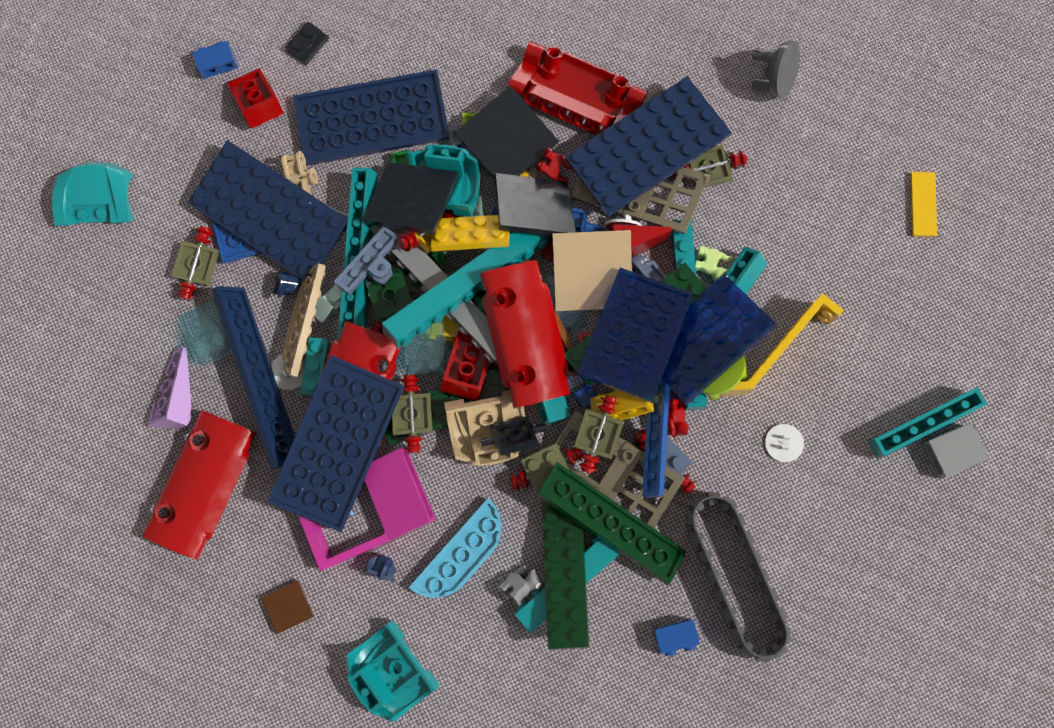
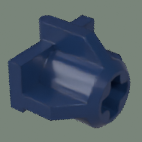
(285, 284)
(381, 567)

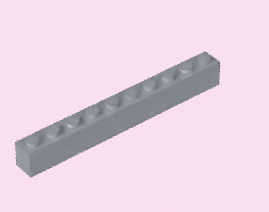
(429, 275)

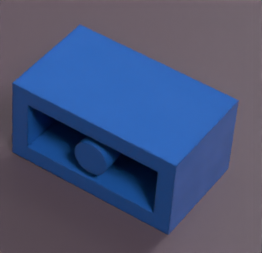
(215, 59)
(676, 637)

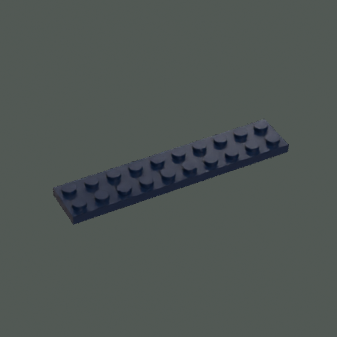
(255, 373)

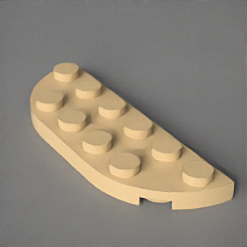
(300, 321)

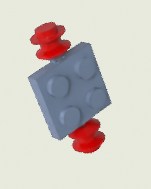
(674, 459)

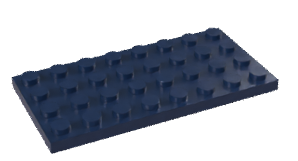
(371, 117)
(647, 146)
(268, 211)
(336, 443)

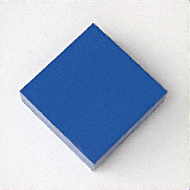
(583, 396)

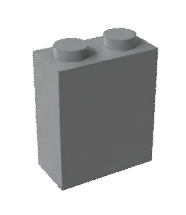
(955, 450)

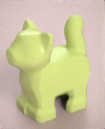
(711, 259)

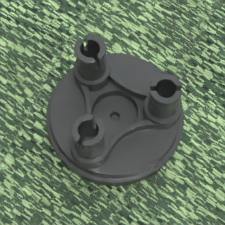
(783, 70)

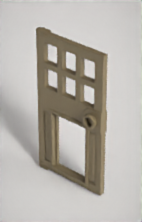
(637, 208)
(622, 467)

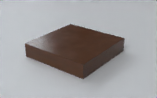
(288, 607)

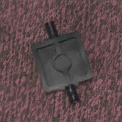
(513, 435)

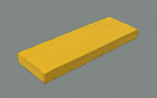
(923, 204)

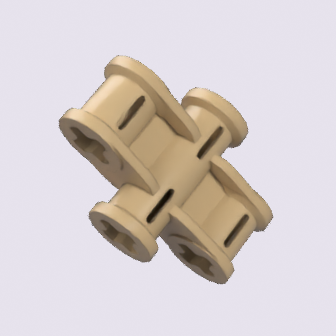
(296, 171)

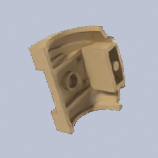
(472, 422)

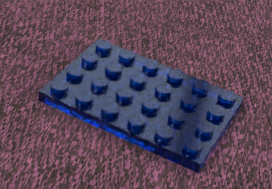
(635, 335)
(713, 337)

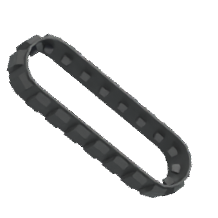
(762, 576)

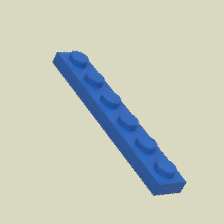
(656, 444)

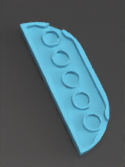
(462, 554)

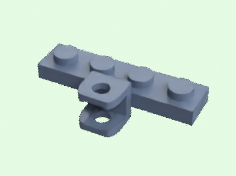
(369, 262)

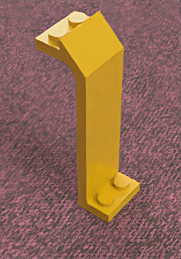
(826, 311)

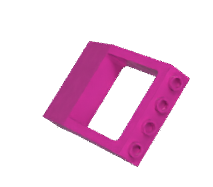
(398, 501)

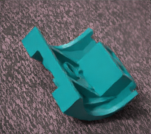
(454, 159)
(92, 194)
(388, 674)

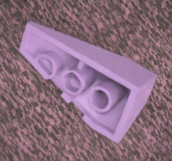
(175, 400)

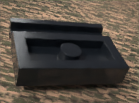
(307, 42)

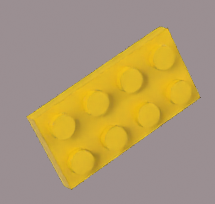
(469, 233)

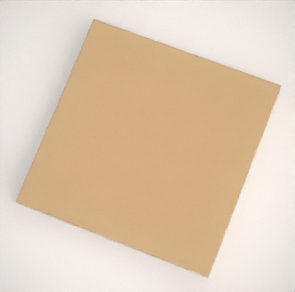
(588, 267)

